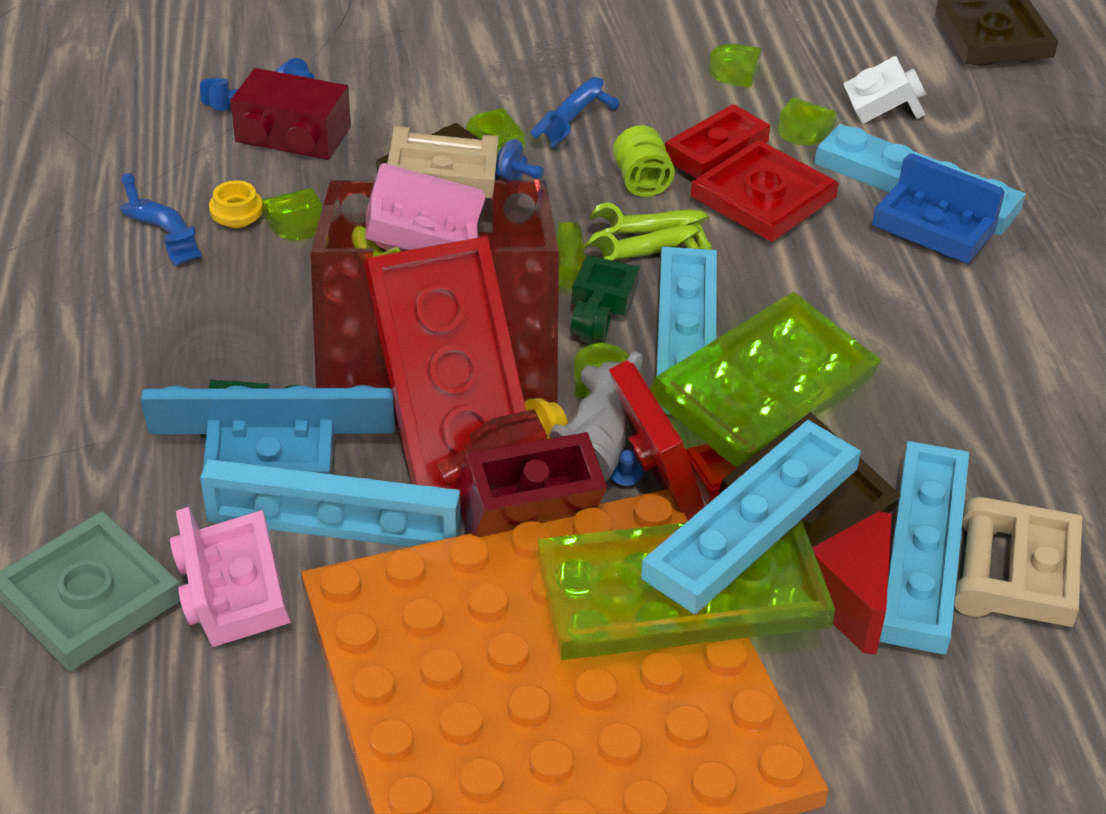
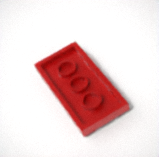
(443, 348)

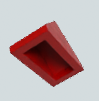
(857, 578)

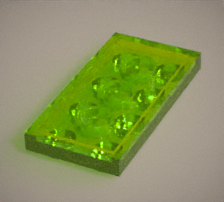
(764, 378)
(608, 609)

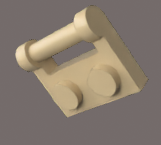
(445, 157)
(1041, 567)

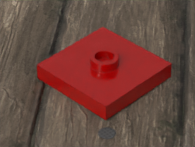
(764, 190)
(656, 440)

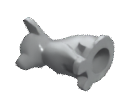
(601, 415)

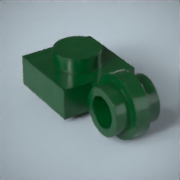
(598, 292)

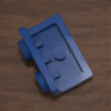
(940, 208)

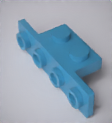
(270, 426)

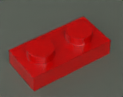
(715, 140)

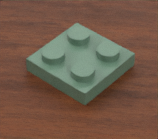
(87, 590)

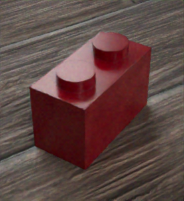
(291, 113)
(529, 483)

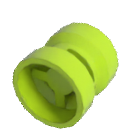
(643, 161)

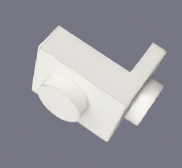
(884, 88)

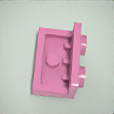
(420, 210)
(230, 576)

